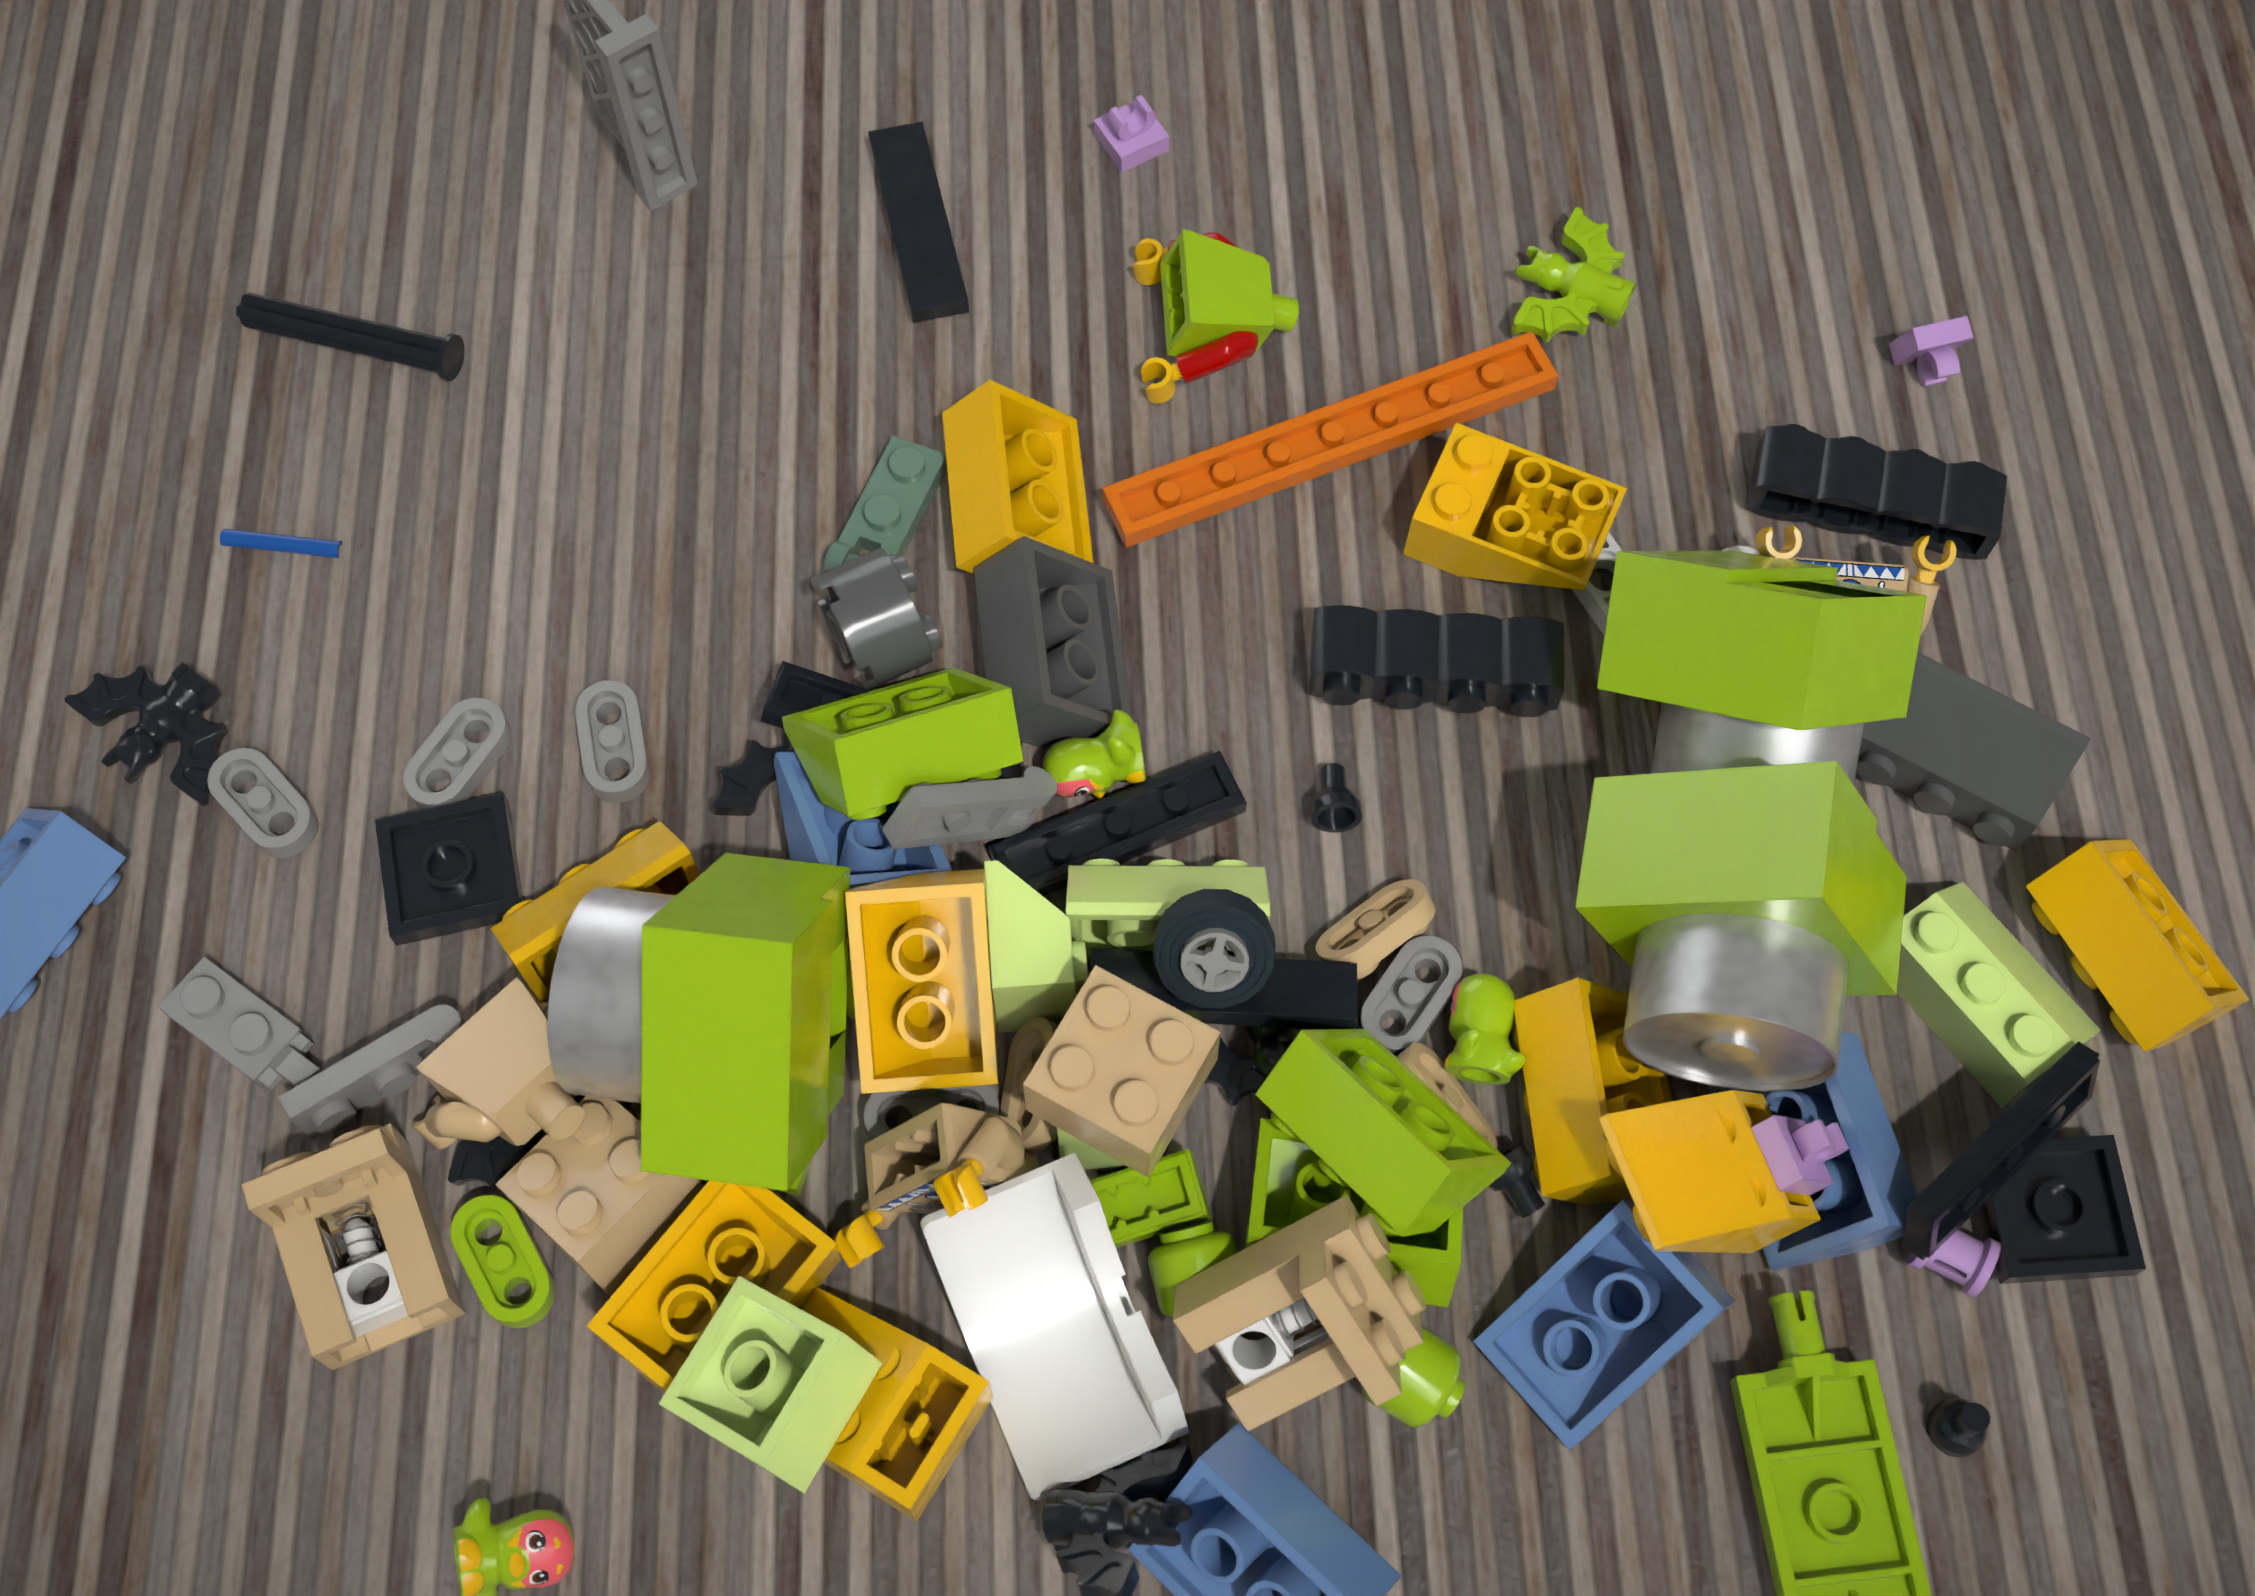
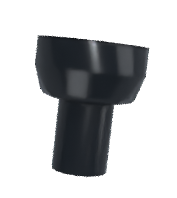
(1335, 806)
(1517, 1183)
(1958, 1426)

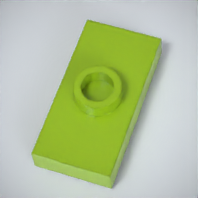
(1154, 1205)

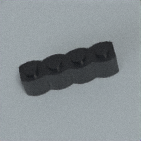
(1877, 492)
(1436, 658)

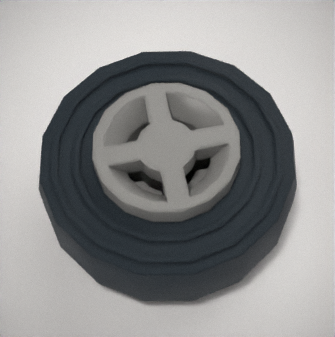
(1228, 969)

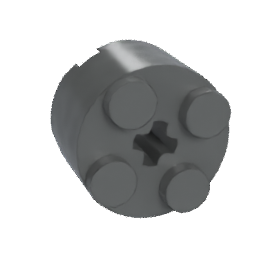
(876, 617)

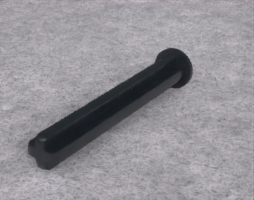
(353, 334)

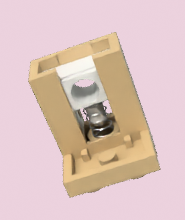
(339, 1190)
(1321, 1299)

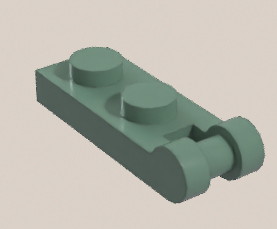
(891, 502)

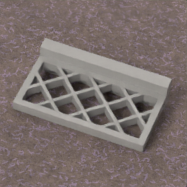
(634, 96)

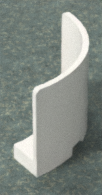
(1054, 1327)

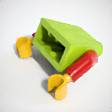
(1213, 306)

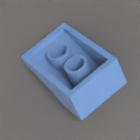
(829, 837)
(1601, 1324)

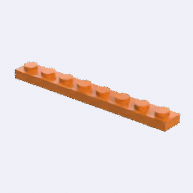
(1328, 439)

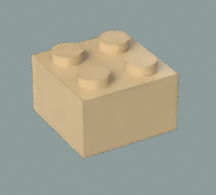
(1121, 1070)
(595, 1197)

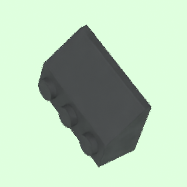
(1052, 639)
(1971, 755)

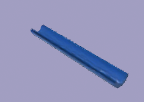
(280, 543)

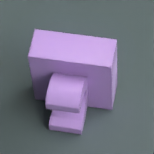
(1131, 134)
(1933, 349)
(1798, 1152)

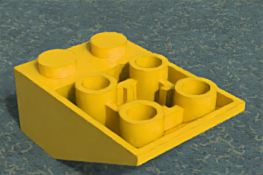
(1511, 515)
(1702, 1175)
(910, 1415)

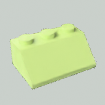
(1123, 904)
(1985, 994)

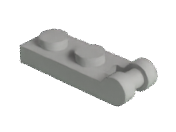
(968, 810)
(372, 1072)

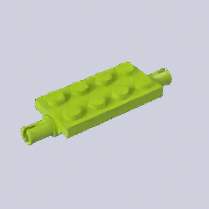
(1826, 1469)

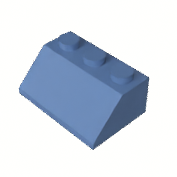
(46, 883)
(1869, 1179)
(1260, 1533)

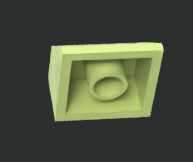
(1031, 952)
(771, 1383)

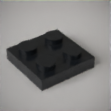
(448, 868)
(2065, 1215)

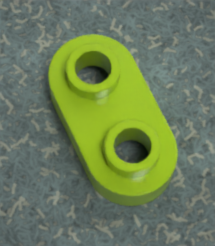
(504, 1265)

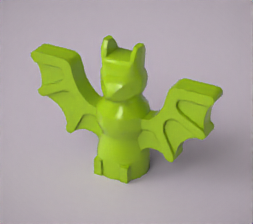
(1583, 285)

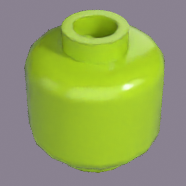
(1183, 1255)
(1427, 1381)

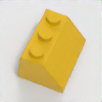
(1013, 475)
(641, 861)
(2134, 943)
(923, 982)
(1572, 1078)
(693, 1266)

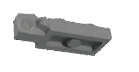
(239, 1027)

